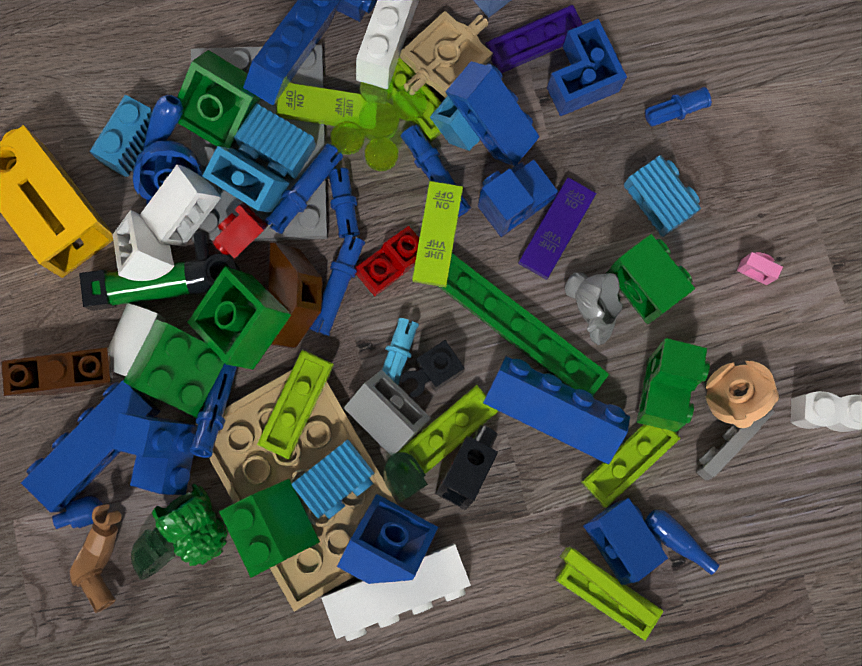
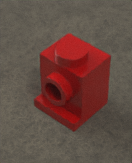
(239, 231)

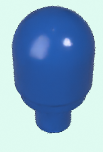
(77, 513)

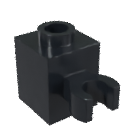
(436, 367)

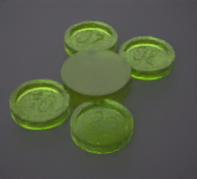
(378, 123)

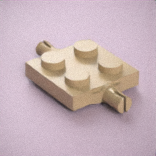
(444, 52)

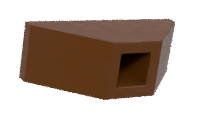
(297, 288)
(57, 373)

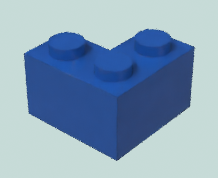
(592, 72)
(515, 196)
(160, 450)

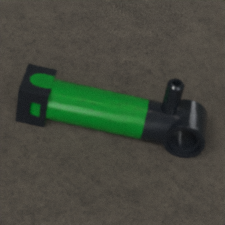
(107, 289)

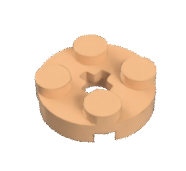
(746, 408)

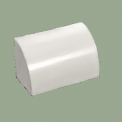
(179, 206)
(139, 252)
(130, 336)

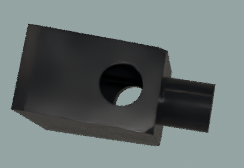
(464, 479)

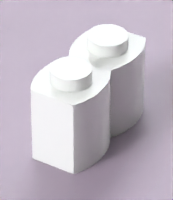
(828, 411)

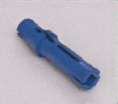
(429, 162)
(296, 198)
(337, 284)
(211, 417)

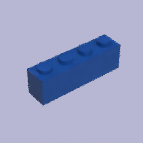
(289, 48)
(558, 409)
(86, 450)

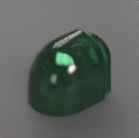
(403, 476)
(150, 553)

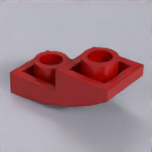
(390, 262)

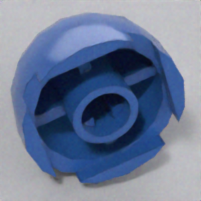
(156, 164)

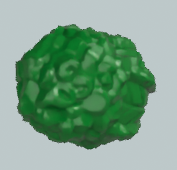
(192, 527)

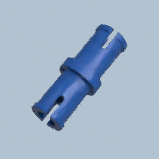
(343, 202)

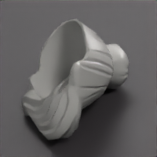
(597, 302)

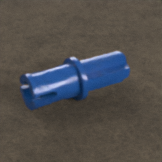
(678, 107)

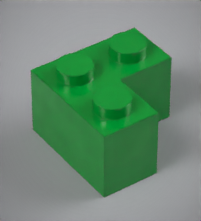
(668, 382)

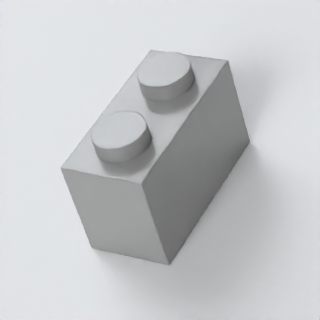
(386, 412)

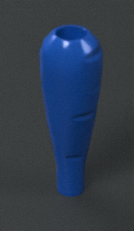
(163, 119)
(675, 536)

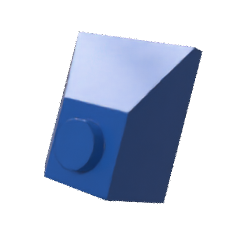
(387, 544)

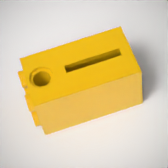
(47, 205)

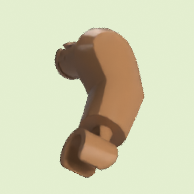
(94, 556)

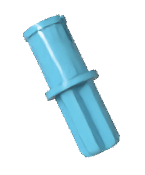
(399, 349)

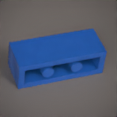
(493, 112)

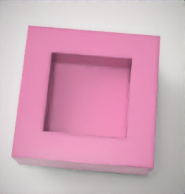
(760, 267)

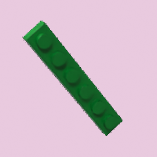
(522, 328)

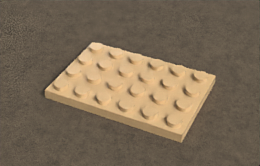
(251, 468)

